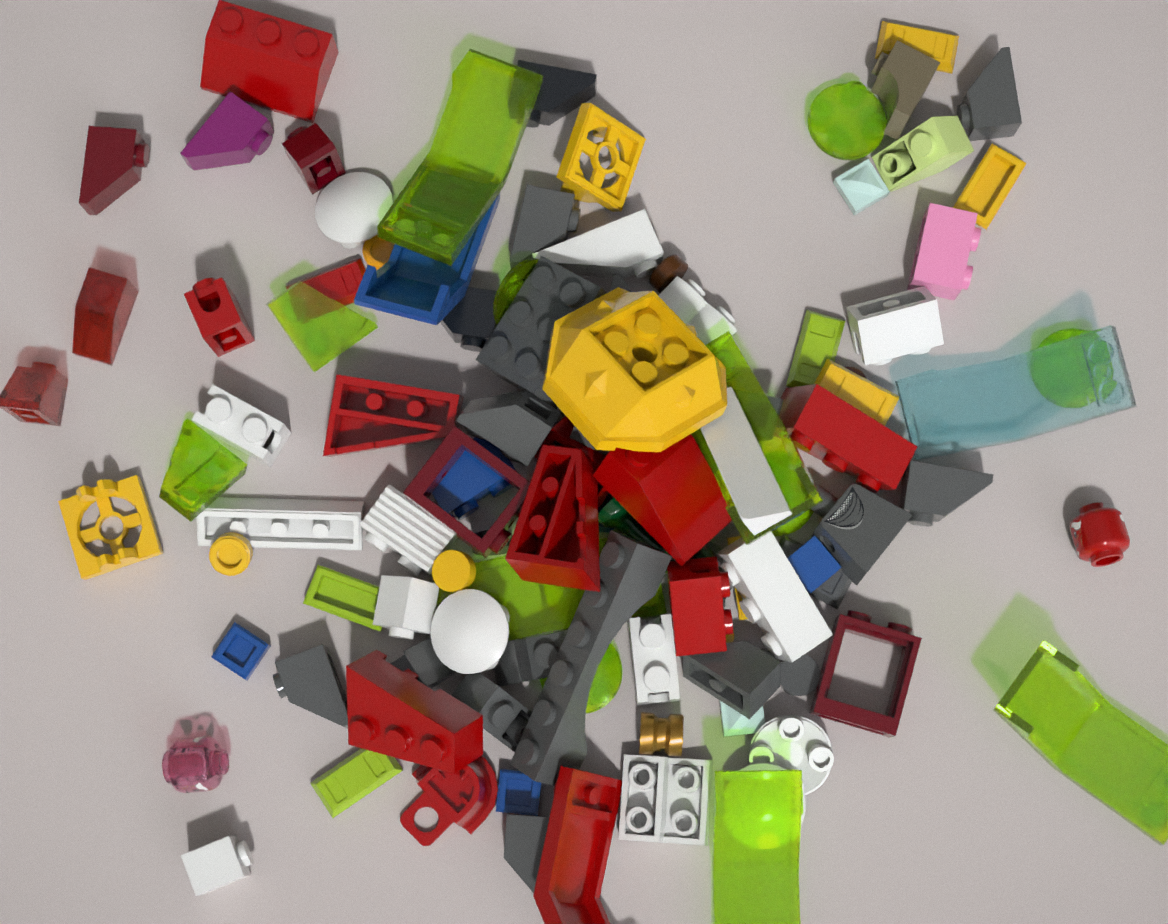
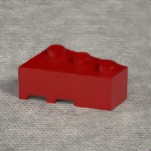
(845, 437)

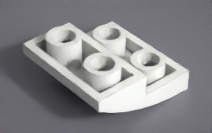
(665, 800)

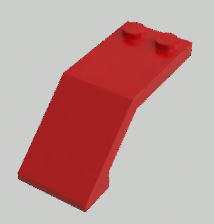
(577, 848)

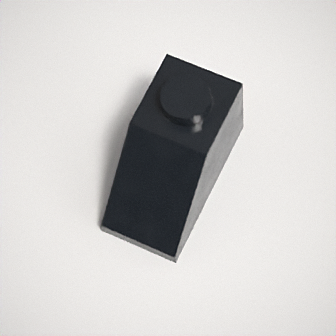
(559, 92)
(472, 319)

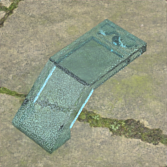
(1016, 395)

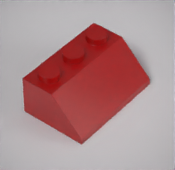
(267, 61)

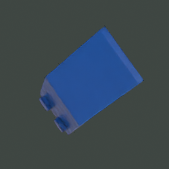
(422, 286)

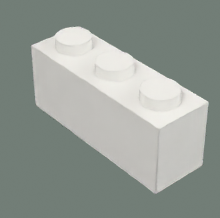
(774, 597)

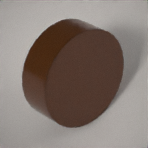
(667, 272)

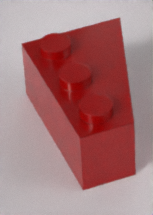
(386, 415)
(559, 523)
(407, 719)

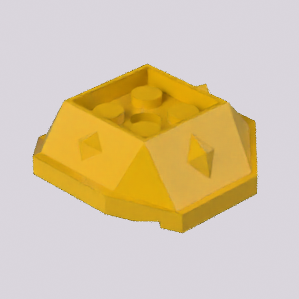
(632, 373)

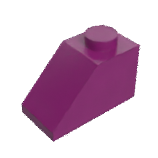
(229, 136)

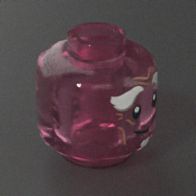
(195, 764)

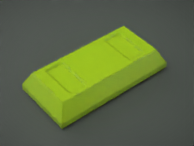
(816, 344)
(343, 596)
(354, 779)

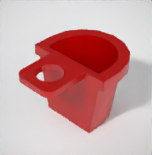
(456, 798)

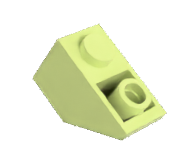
(923, 152)

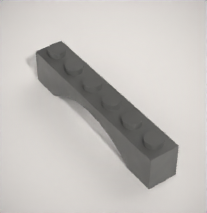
(556, 727)

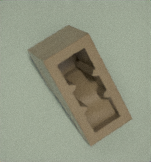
(901, 84)

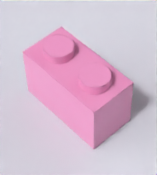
(944, 251)

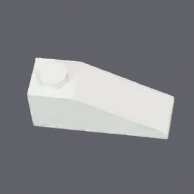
(618, 248)

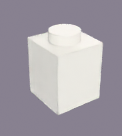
(405, 606)
(217, 864)

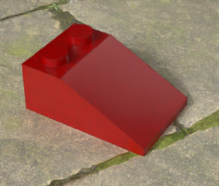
(668, 495)

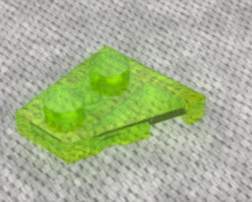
(318, 324)
(199, 472)

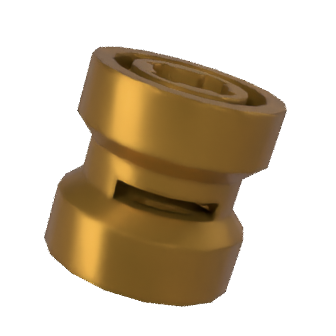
(661, 733)

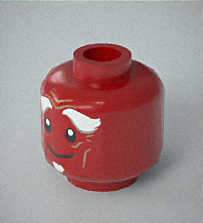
(1099, 534)

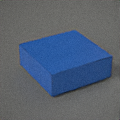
(813, 564)
(240, 651)
(517, 793)

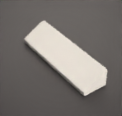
(745, 468)
(284, 523)

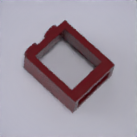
(437, 468)
(850, 715)

